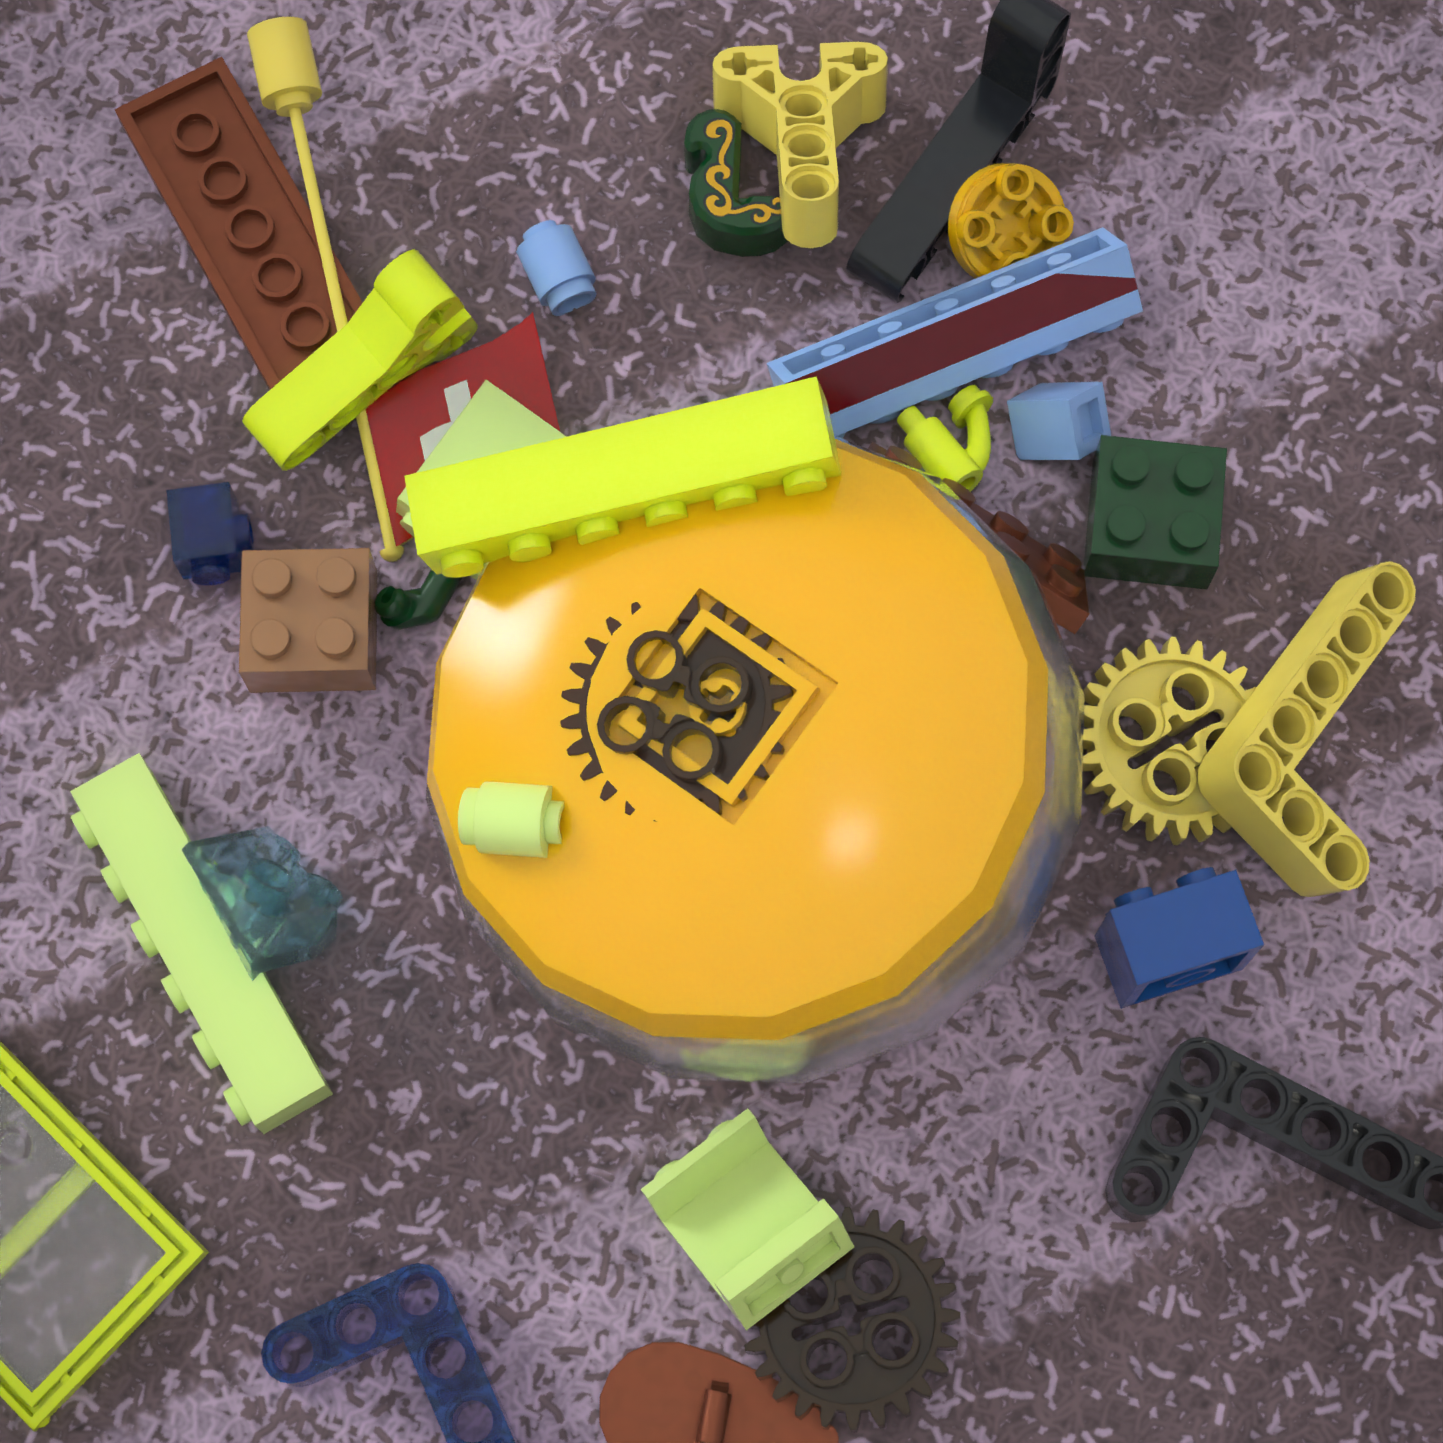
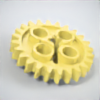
(1143, 692)

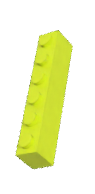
(620, 472)

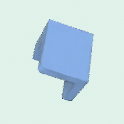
(1058, 420)

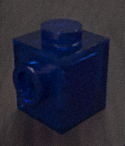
(208, 532)

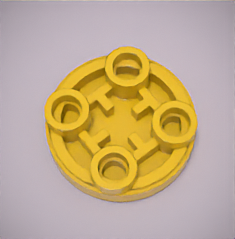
(1005, 217)

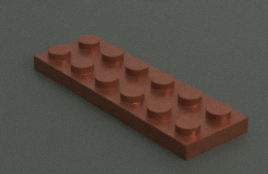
(238, 215)

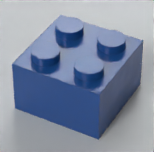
(1177, 936)

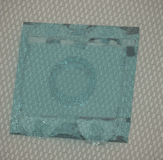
(265, 898)

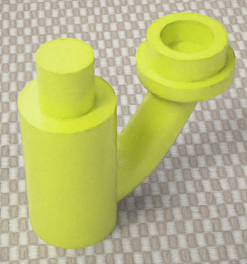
(938, 449)

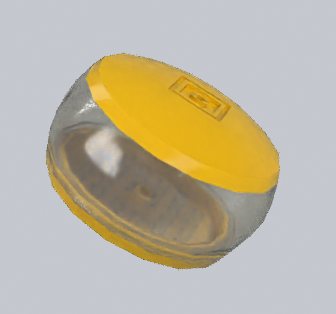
(880, 856)

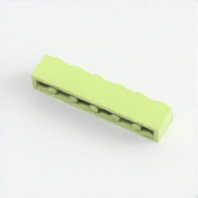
(239, 1017)

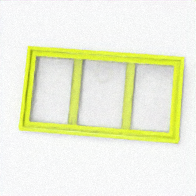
(78, 1249)

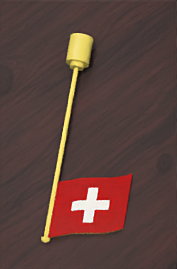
(416, 413)

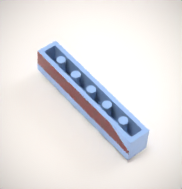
(969, 331)

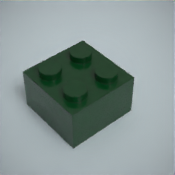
(1155, 512)

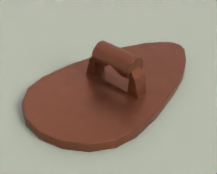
(698, 1397)

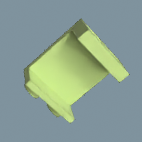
(746, 1219)

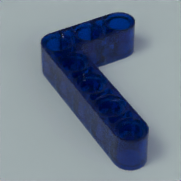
(394, 1326)

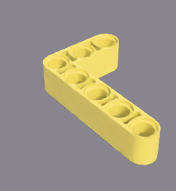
(1299, 697)

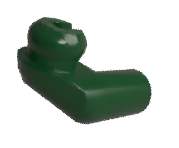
(416, 606)

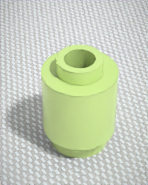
(510, 819)

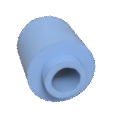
(557, 267)

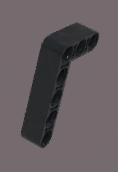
(1016, 70)
(1280, 1132)

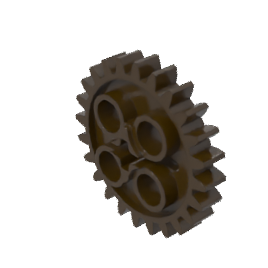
(687, 674)
(868, 1379)

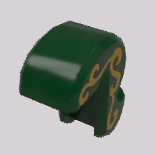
(717, 213)

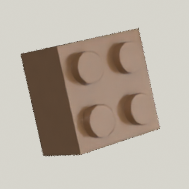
(308, 620)

